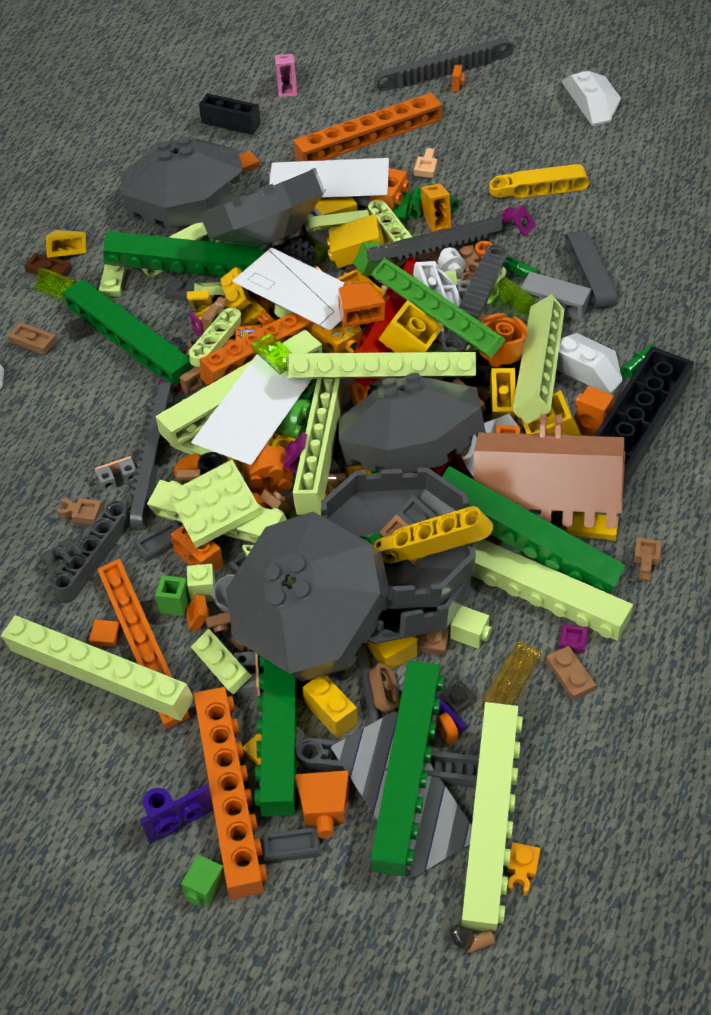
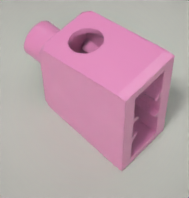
(286, 71)

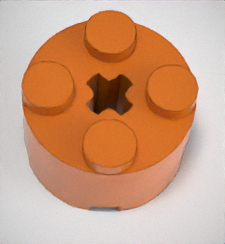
(514, 333)
(268, 471)

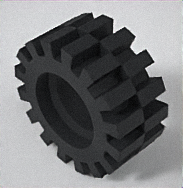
(300, 250)

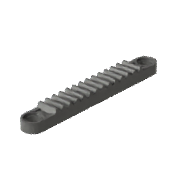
(443, 64)
(435, 240)
(478, 292)
(149, 458)
(450, 767)

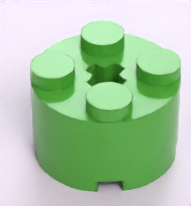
(296, 419)

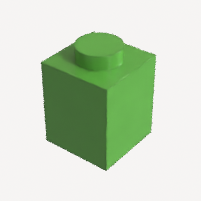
(361, 262)
(172, 595)
(203, 881)

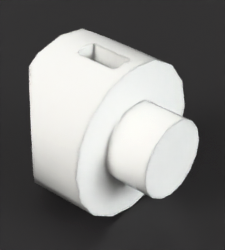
(451, 261)

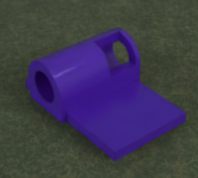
(168, 816)

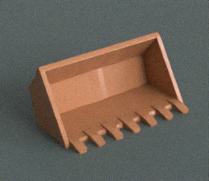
(554, 471)

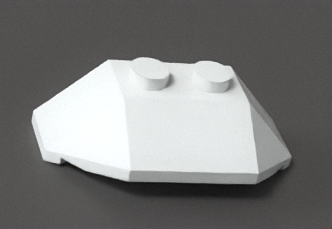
(593, 96)
(439, 281)
(589, 362)

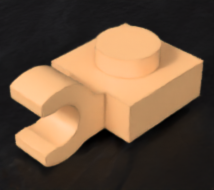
(426, 165)

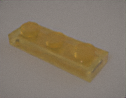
(513, 675)

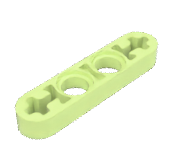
(387, 214)
(325, 222)
(212, 335)

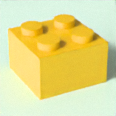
(410, 330)
(558, 406)

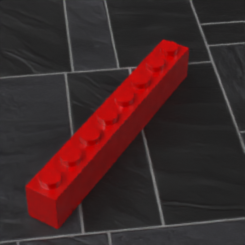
(369, 340)

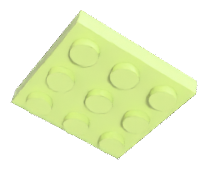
(214, 503)

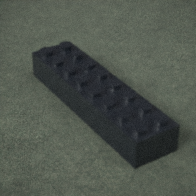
(646, 404)

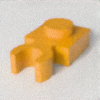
(522, 864)

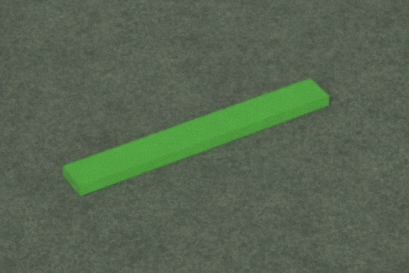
(438, 308)

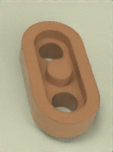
(384, 688)

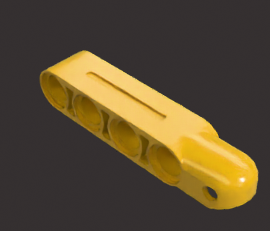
(540, 182)
(435, 535)

